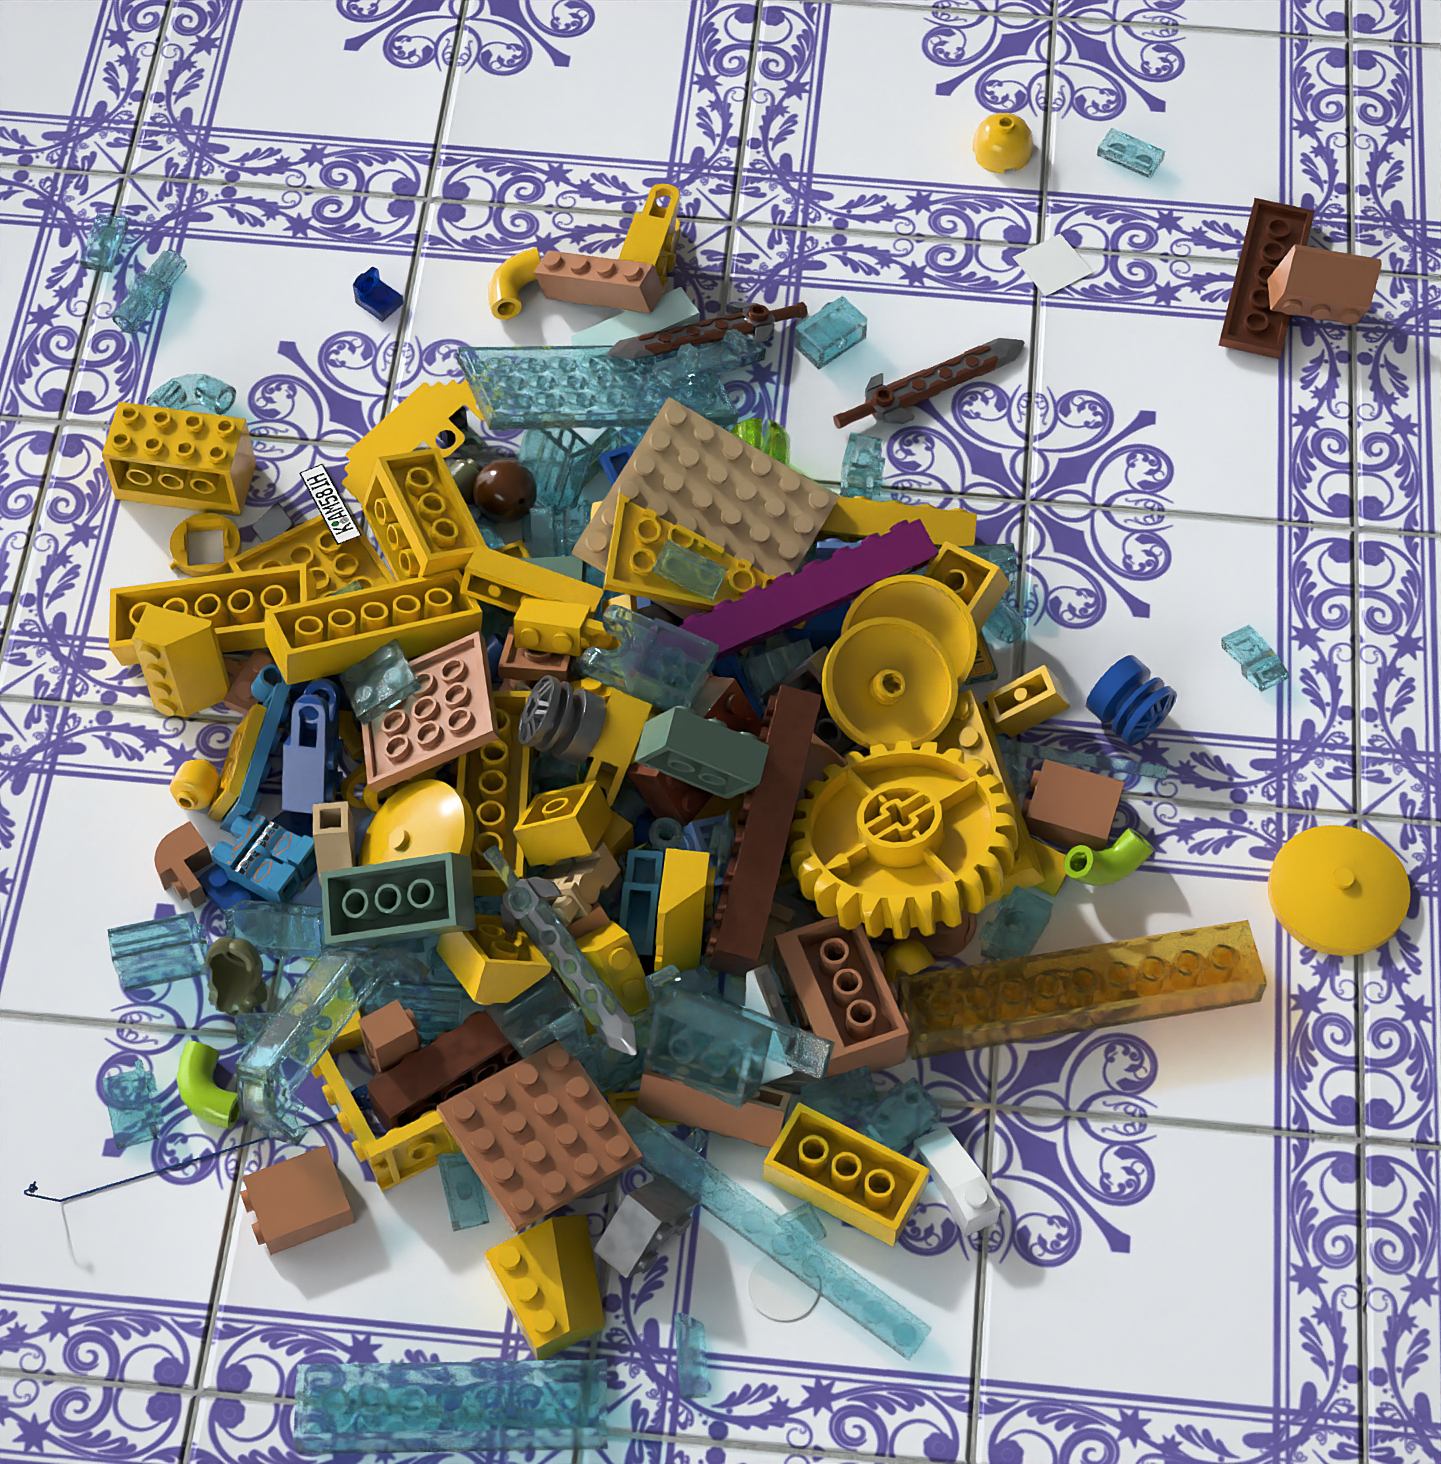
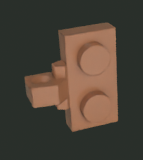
(241, 677)

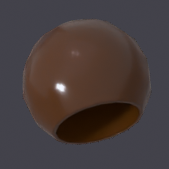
(505, 491)

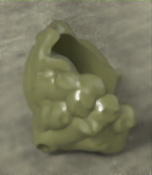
(235, 976)

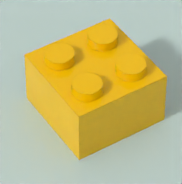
(563, 824)

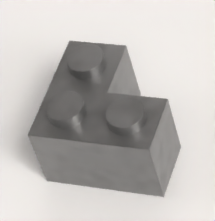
(642, 1224)

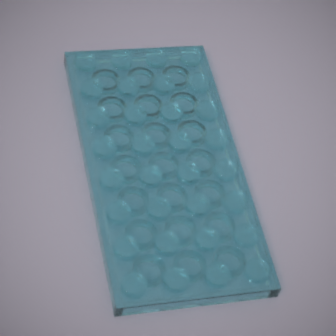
(579, 388)

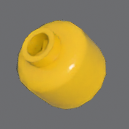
(195, 784)

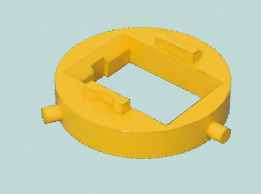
(204, 522)

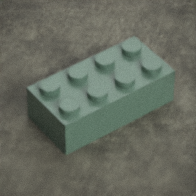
(398, 900)

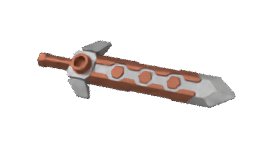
(747, 319)
(891, 400)

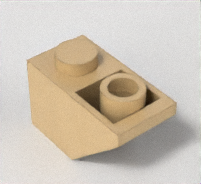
(333, 836)

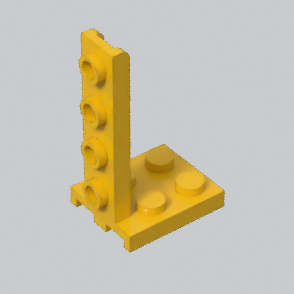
(402, 1150)

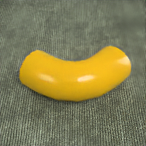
(508, 280)

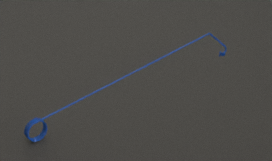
(356, 1093)

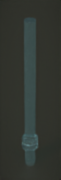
(1081, 759)

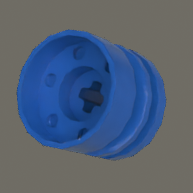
(1131, 700)

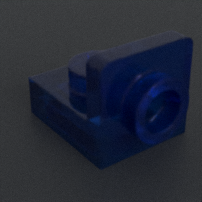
(376, 295)

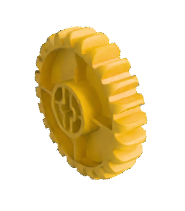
(903, 839)

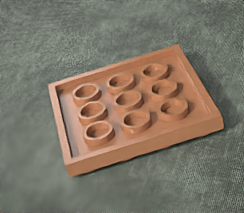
(437, 722)
(538, 1134)

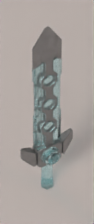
(527, 905)

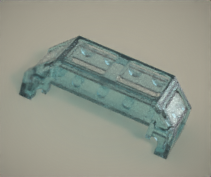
(306, 1028)

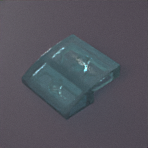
(527, 1016)

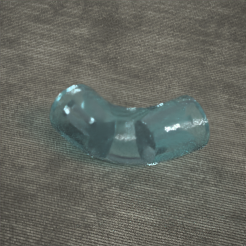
(194, 390)

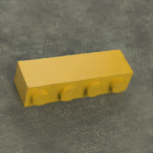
(507, 581)

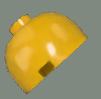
(1003, 143)

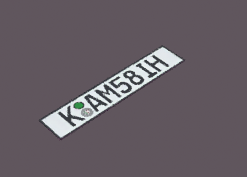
(330, 504)

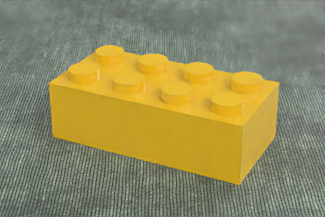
(845, 1174)

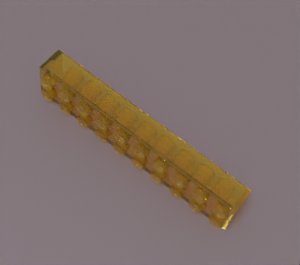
(1081, 989)

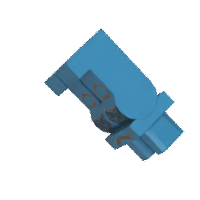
(266, 858)

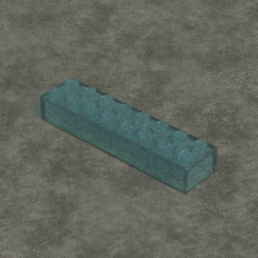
(451, 1406)

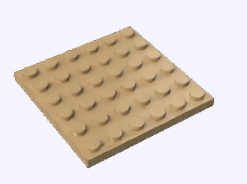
(717, 489)

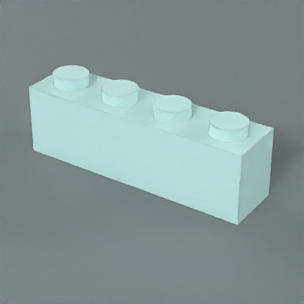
(671, 311)

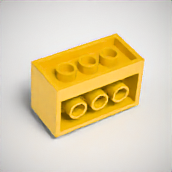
(179, 458)
(419, 515)

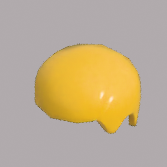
(907, 957)

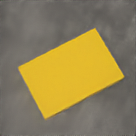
(237, 762)

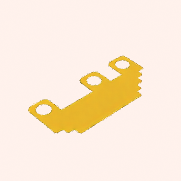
(406, 427)

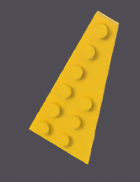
(636, 544)

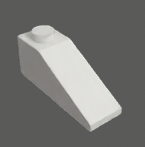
(765, 999)
(959, 1181)

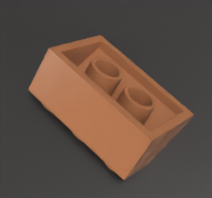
(1324, 284)

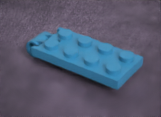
(274, 699)

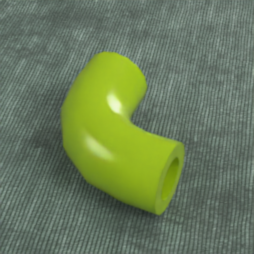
(1110, 864)
(200, 1091)

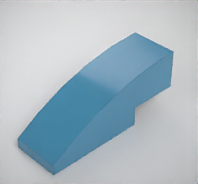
(641, 898)

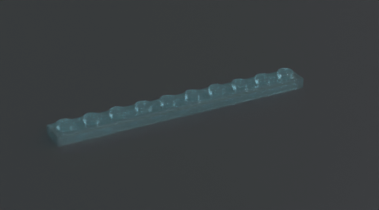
(776, 1236)

